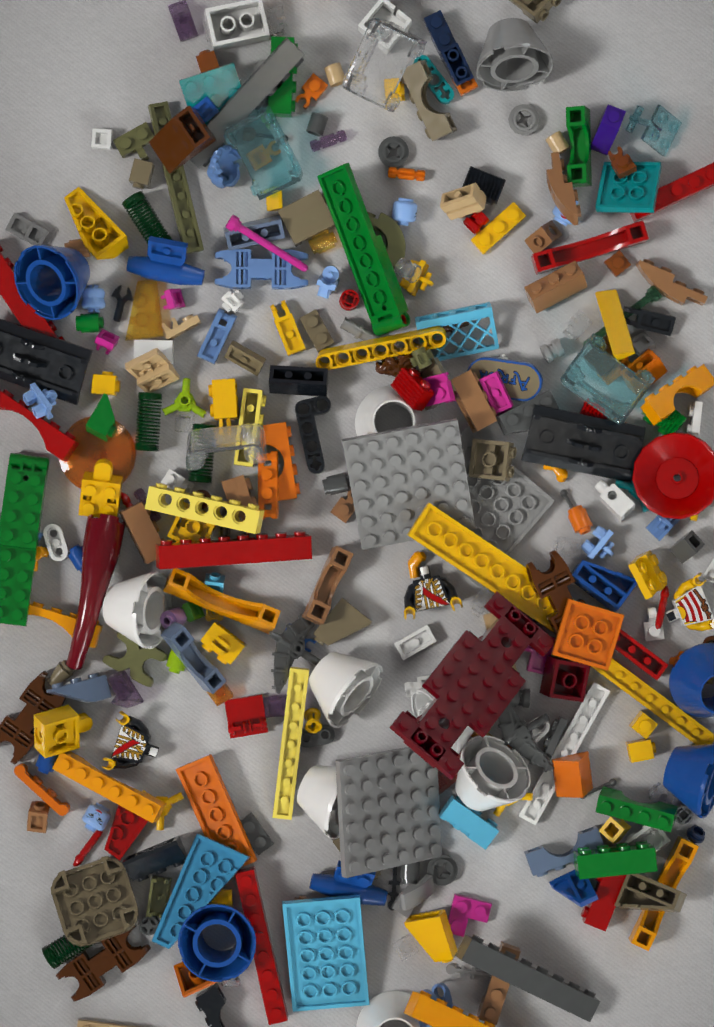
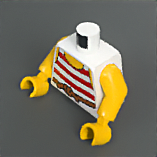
(691, 606)

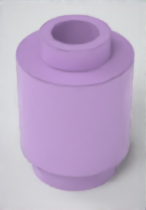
(173, 615)

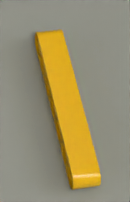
(373, 354)

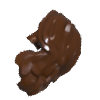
(391, 367)

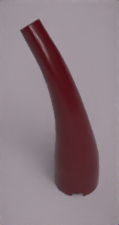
(99, 558)

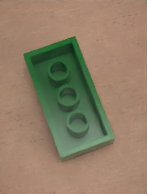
(615, 861)

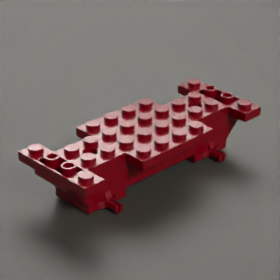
(472, 686)

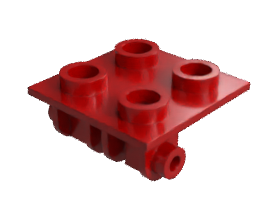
(246, 716)

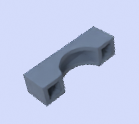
(200, 668)
(542, 861)

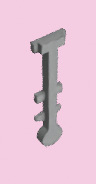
(451, 969)

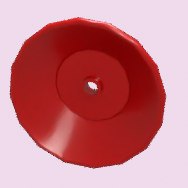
(661, 462)

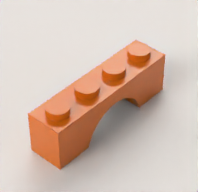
(278, 436)

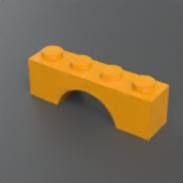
(661, 405)

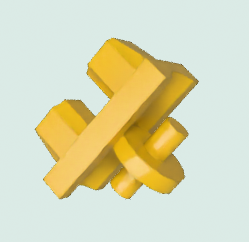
(412, 288)

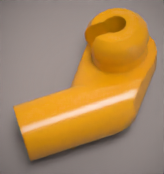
(561, 474)
(41, 552)
(414, 562)

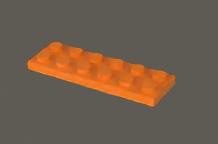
(214, 806)

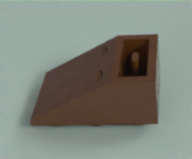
(181, 139)

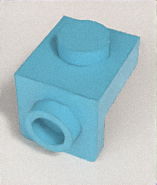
(215, 581)

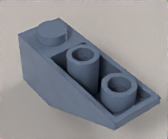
(88, 690)

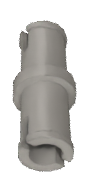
(357, 330)

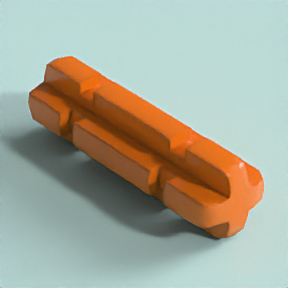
(407, 174)

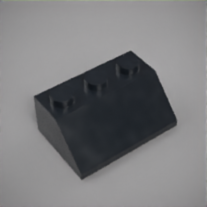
(155, 859)

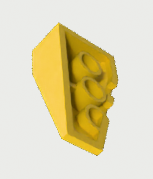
(95, 228)

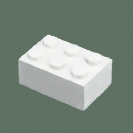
(236, 24)

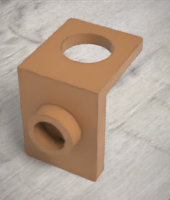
(543, 237)

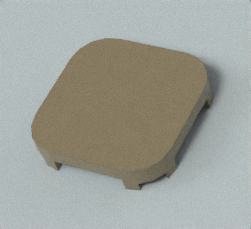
(94, 901)

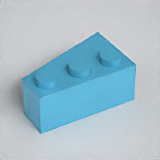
(469, 822)

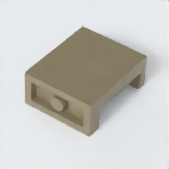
(306, 217)

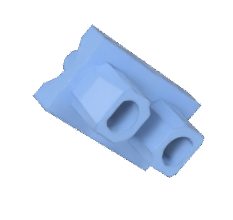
(328, 281)
(44, 399)
(603, 536)

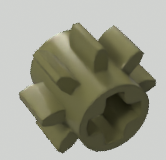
(421, 358)

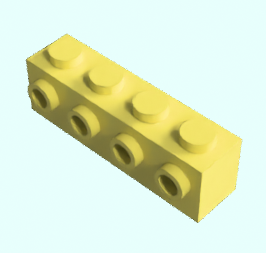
(250, 413)

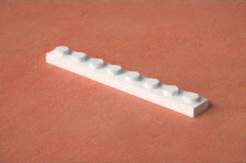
(567, 746)

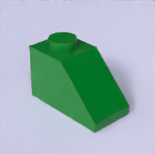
(102, 420)

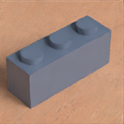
(268, 228)

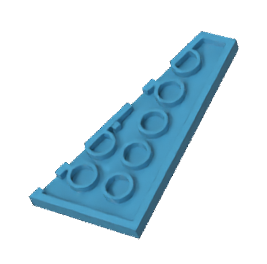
(200, 880)

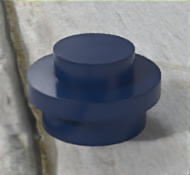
(695, 834)

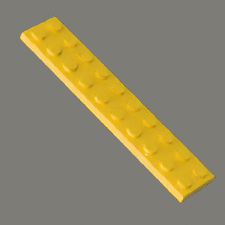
(479, 561)

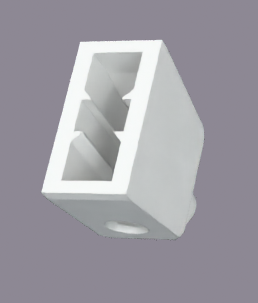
(621, 506)

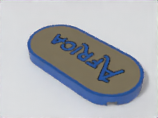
(519, 377)

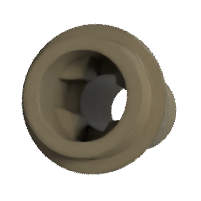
(61, 673)

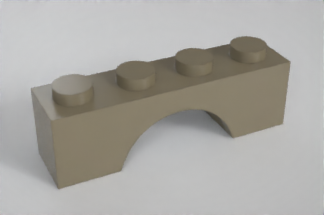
(417, 79)

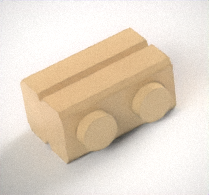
(463, 201)

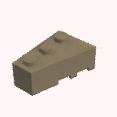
(647, 894)

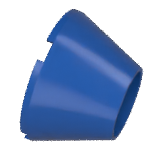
(51, 279)
(689, 677)
(691, 777)
(211, 963)

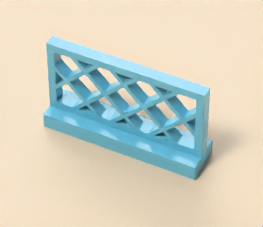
(460, 315)

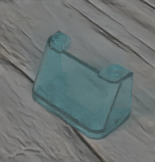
(264, 153)
(606, 381)

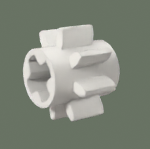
(232, 300)

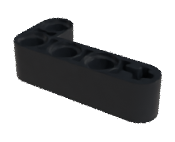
(312, 436)

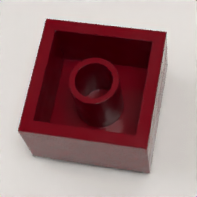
(564, 679)

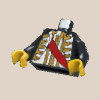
(429, 593)
(131, 744)

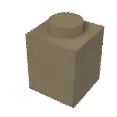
(141, 174)

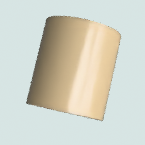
(334, 74)
(557, 143)

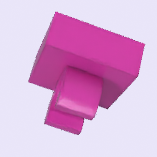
(174, 299)
(106, 340)

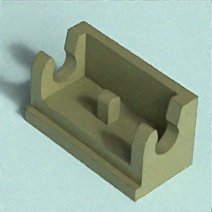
(158, 895)

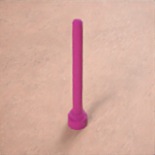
(235, 224)

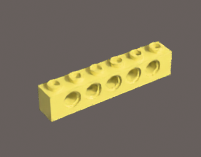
(156, 502)

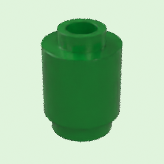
(89, 323)

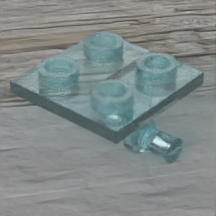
(659, 129)

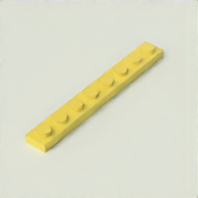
(290, 743)

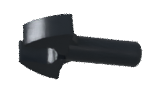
(121, 302)

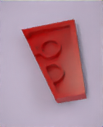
(123, 832)

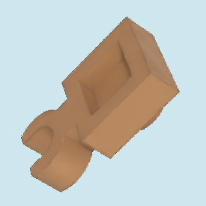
(344, 508)

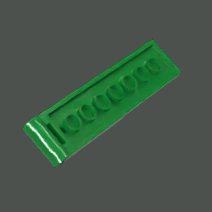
(364, 251)
(20, 534)

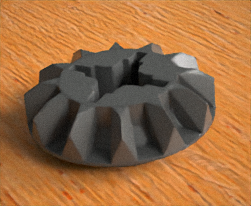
(393, 142)
(445, 878)

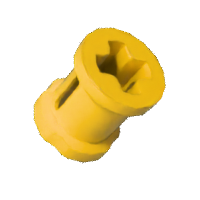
(308, 716)

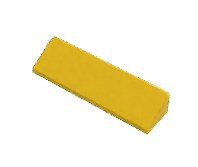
(615, 324)

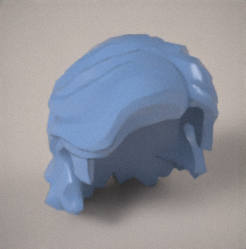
(222, 167)

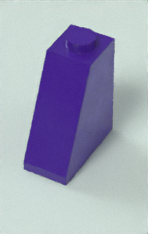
(607, 129)

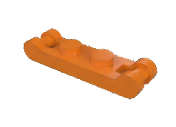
(268, 486)
(47, 795)

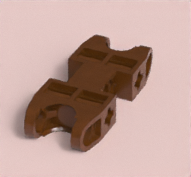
(553, 585)
(20, 730)
(90, 970)

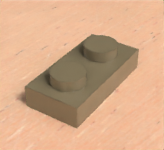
(316, 330)
(245, 358)

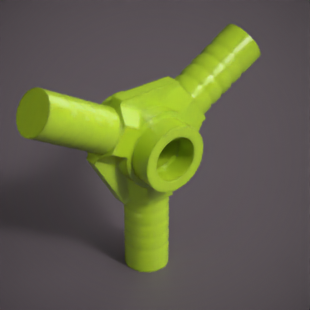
(185, 402)

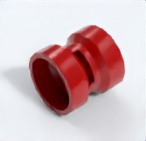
(475, 222)
(348, 303)

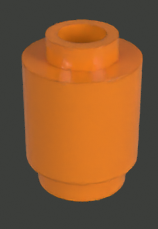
(580, 520)

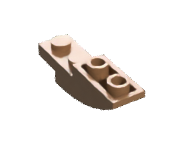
(562, 191)
(663, 281)

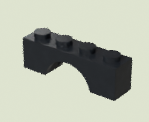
(211, 1003)

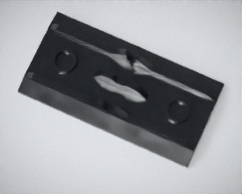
(42, 359)
(583, 443)

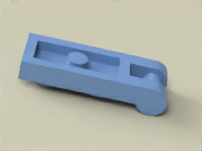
(216, 337)

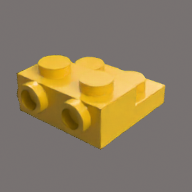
(648, 574)

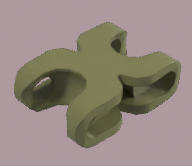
(135, 660)

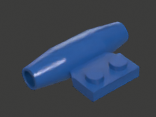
(166, 263)
(360, 885)

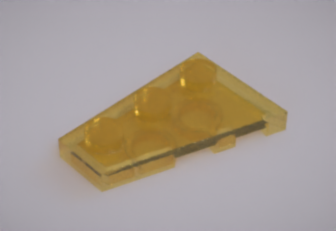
(146, 312)

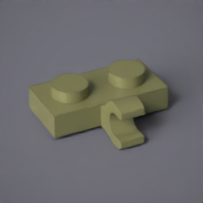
(134, 141)

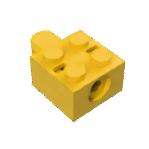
(224, 400)
(100, 490)
(189, 528)
(222, 643)
(59, 730)

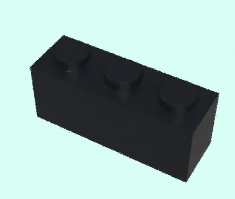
(298, 380)

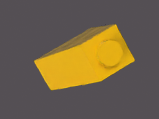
(433, 934)

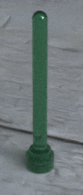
(651, 295)

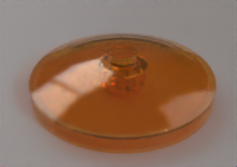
(91, 448)

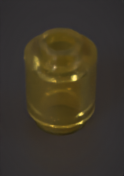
(322, 242)

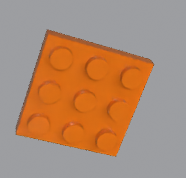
(587, 634)

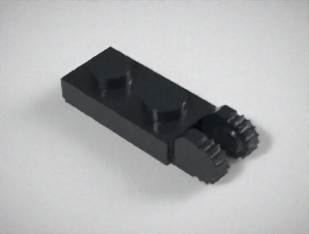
(651, 321)

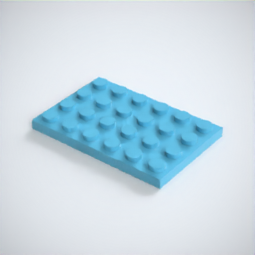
(326, 953)

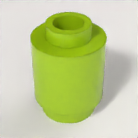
(174, 663)

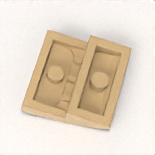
(152, 370)

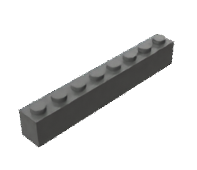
(251, 95)
(528, 978)

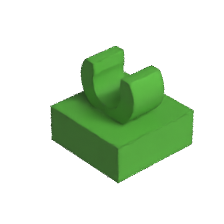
(192, 611)

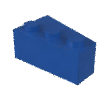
(603, 584)

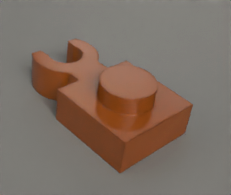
(622, 163)

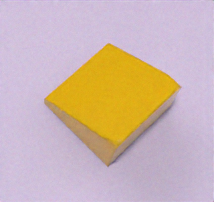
(274, 201)

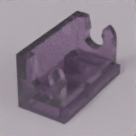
(274, 705)

